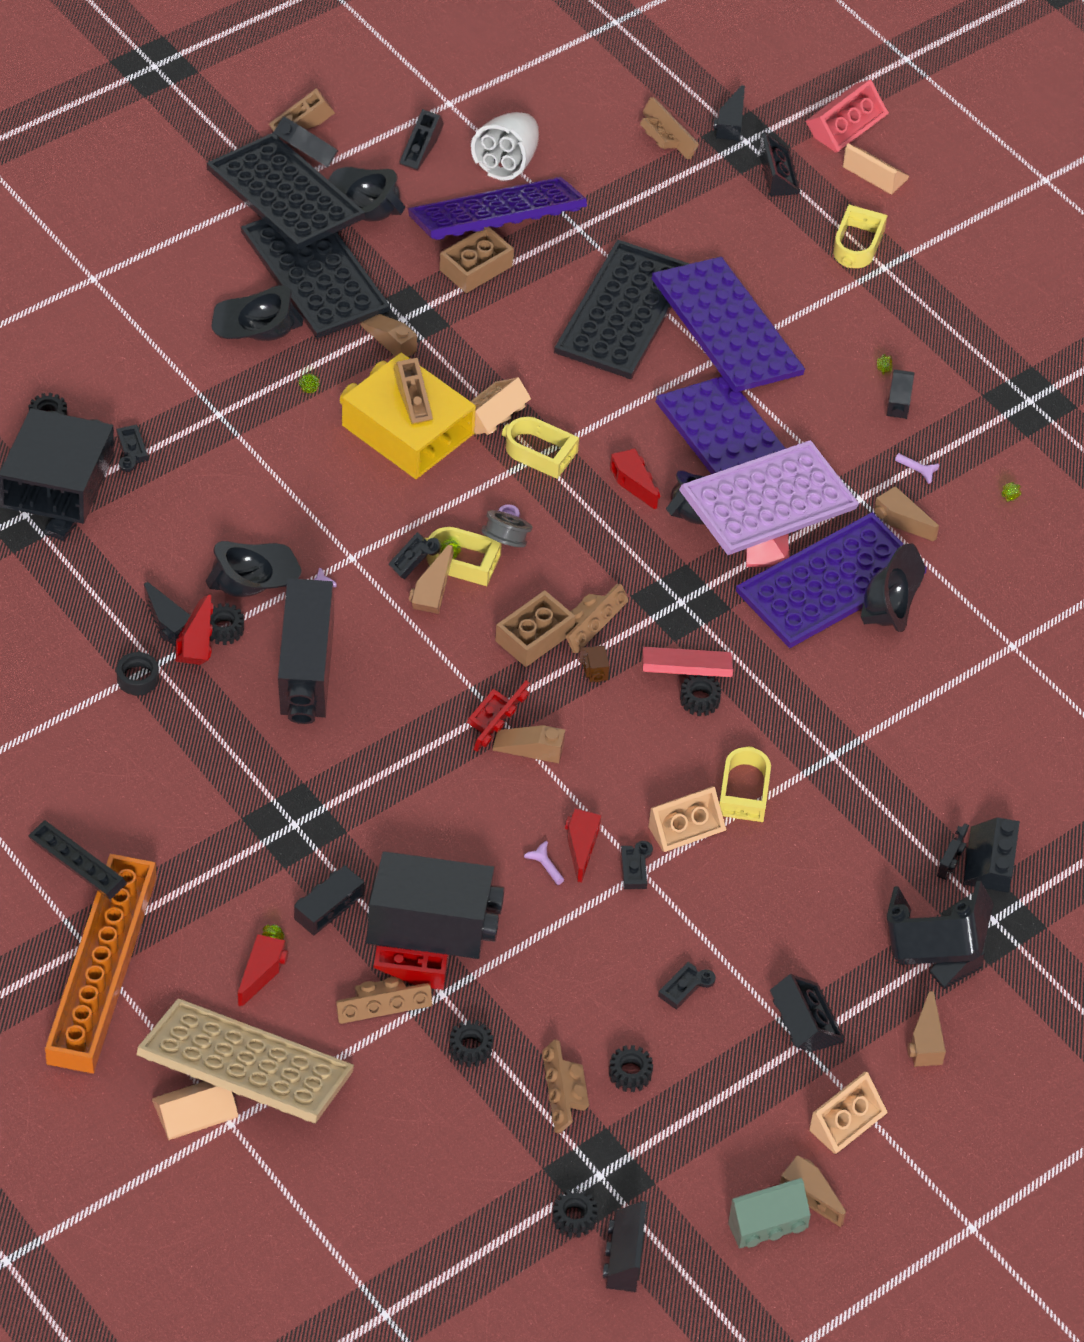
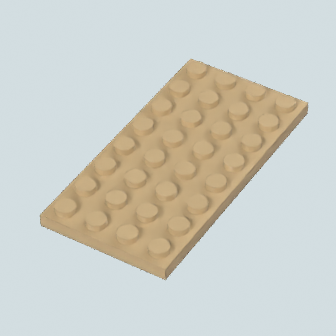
(245, 1060)

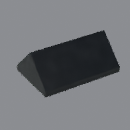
(778, 167)

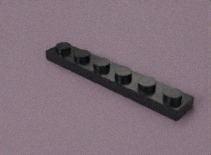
(77, 859)

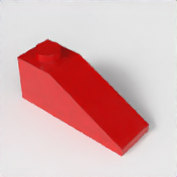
(582, 836)
(412, 965)
(262, 966)

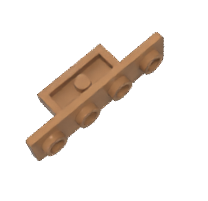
(667, 130)
(593, 615)
(382, 999)
(565, 1086)

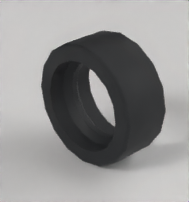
(137, 687)

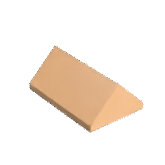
(873, 169)
(686, 819)
(194, 1108)
(848, 1114)

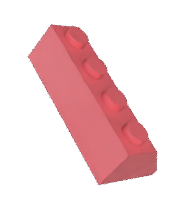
(847, 116)

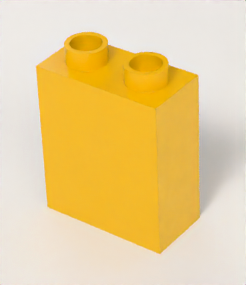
(380, 419)

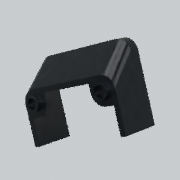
(939, 938)

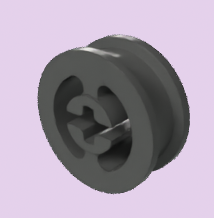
(506, 528)

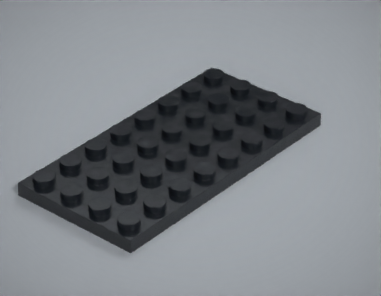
(285, 191)
(323, 277)
(619, 311)

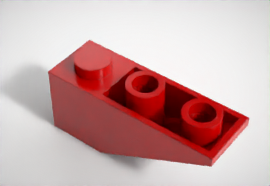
(631, 475)
(193, 641)

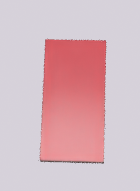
(687, 661)

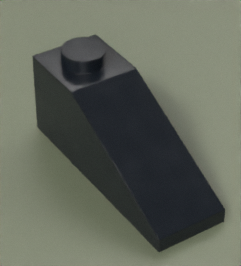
(730, 117)
(422, 139)
(305, 141)
(166, 614)

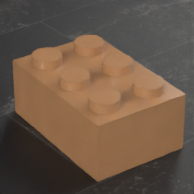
(476, 259)
(534, 628)

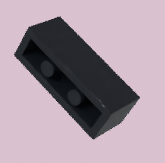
(328, 900)

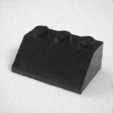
(992, 854)
(806, 1014)
(625, 1247)

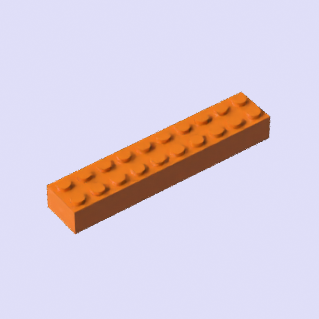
(100, 968)

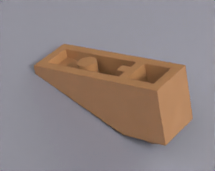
(307, 112)
(392, 334)
(413, 390)
(904, 514)
(431, 585)
(532, 742)
(927, 1041)
(818, 1192)

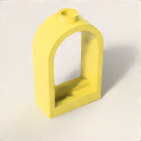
(861, 219)
(529, 425)
(475, 542)
(741, 807)

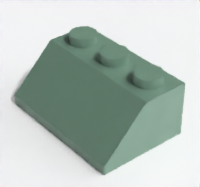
(769, 1213)

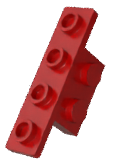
(492, 713)

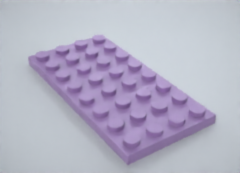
(768, 497)

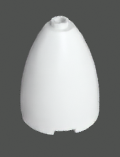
(506, 140)

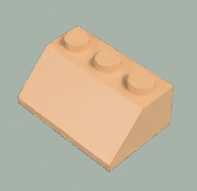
(498, 404)

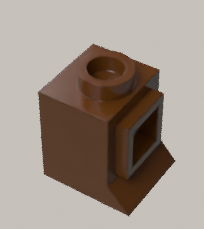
(595, 663)

